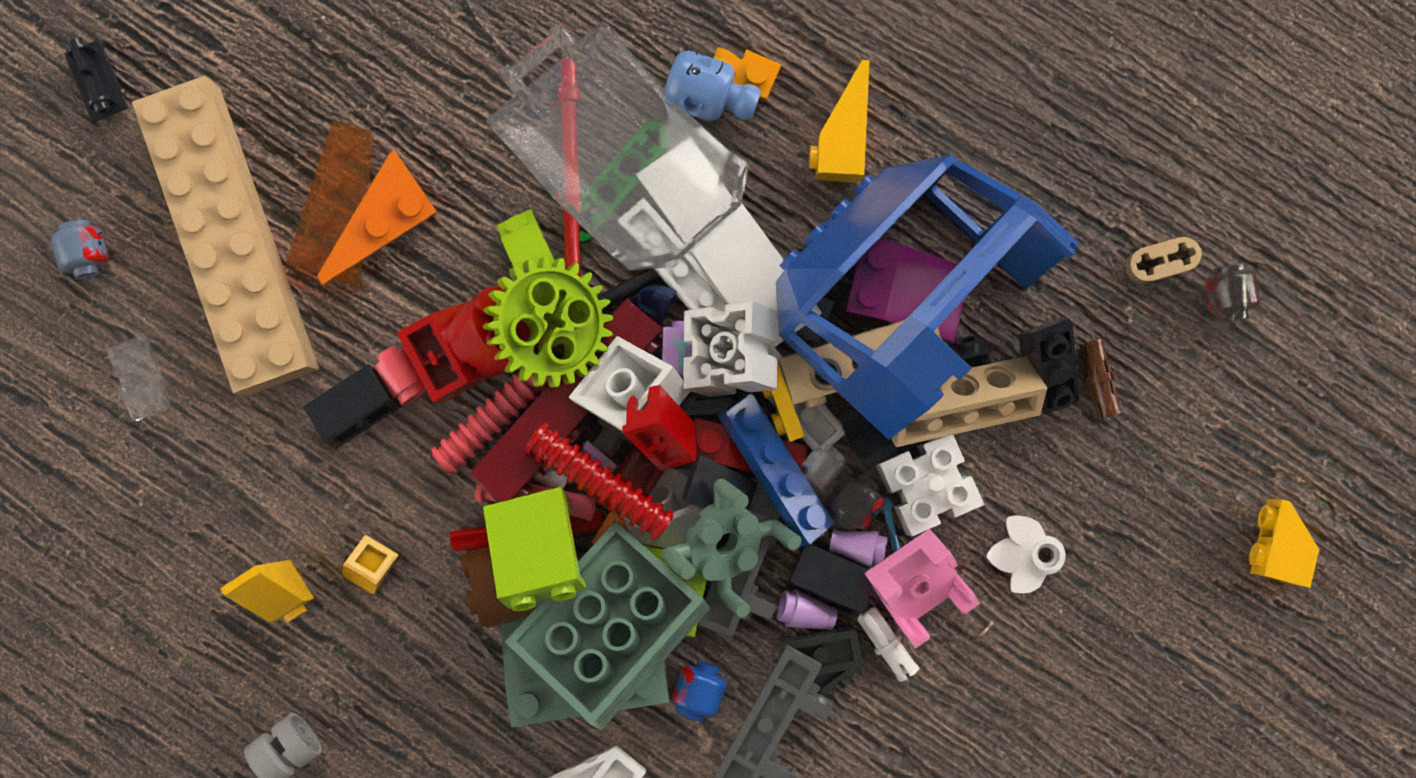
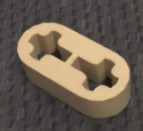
(1165, 268)

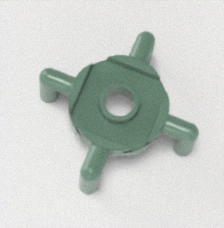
(739, 553)

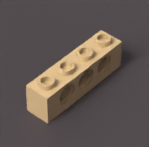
(802, 377)
(979, 400)

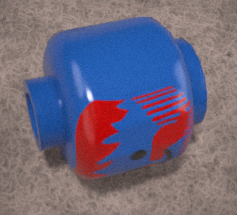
(698, 691)

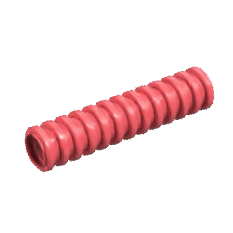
(485, 423)

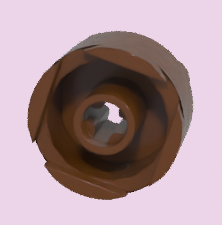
(483, 596)

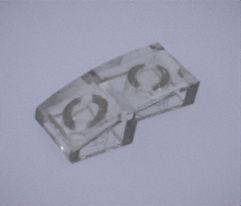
(140, 377)
(824, 467)

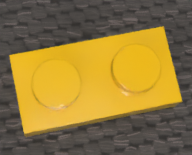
(785, 418)

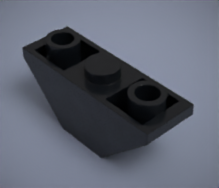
(1054, 358)

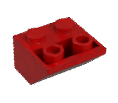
(433, 358)

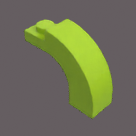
(525, 241)

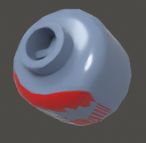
(79, 248)

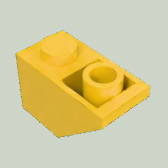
(1284, 546)

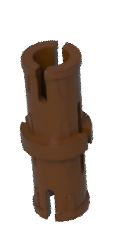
(1100, 378)

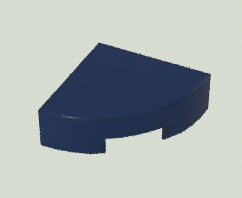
(655, 301)

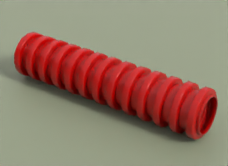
(599, 481)

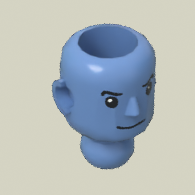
(706, 88)

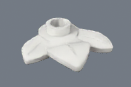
(1020, 554)

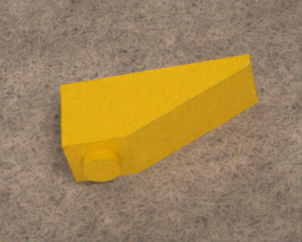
(843, 138)
(271, 591)

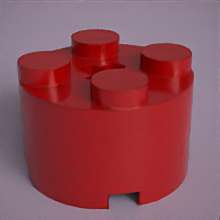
(469, 338)

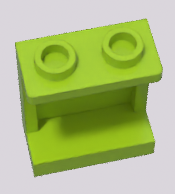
(533, 549)

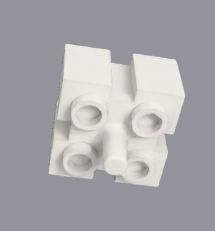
(730, 349)
(929, 484)

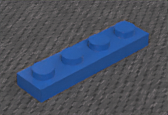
(775, 469)

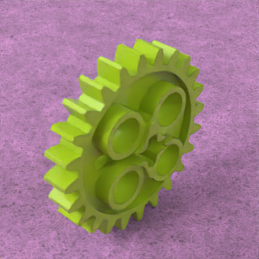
(517, 305)

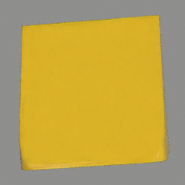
(369, 564)

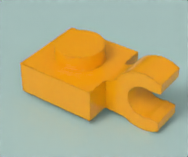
(751, 70)

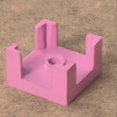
(917, 581)

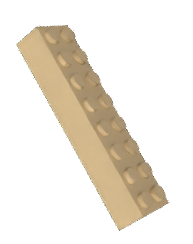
(225, 236)

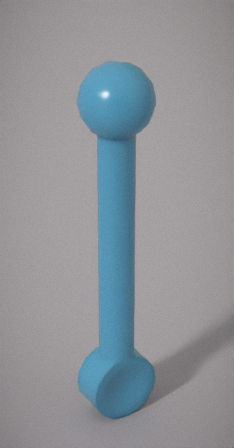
(890, 523)

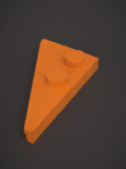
(386, 212)

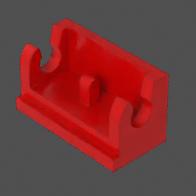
(661, 430)

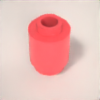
(399, 375)

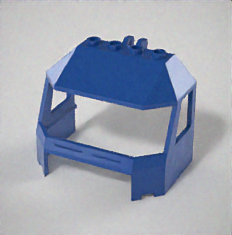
(912, 364)

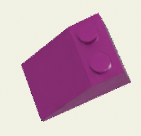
(894, 282)

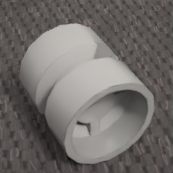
(288, 746)

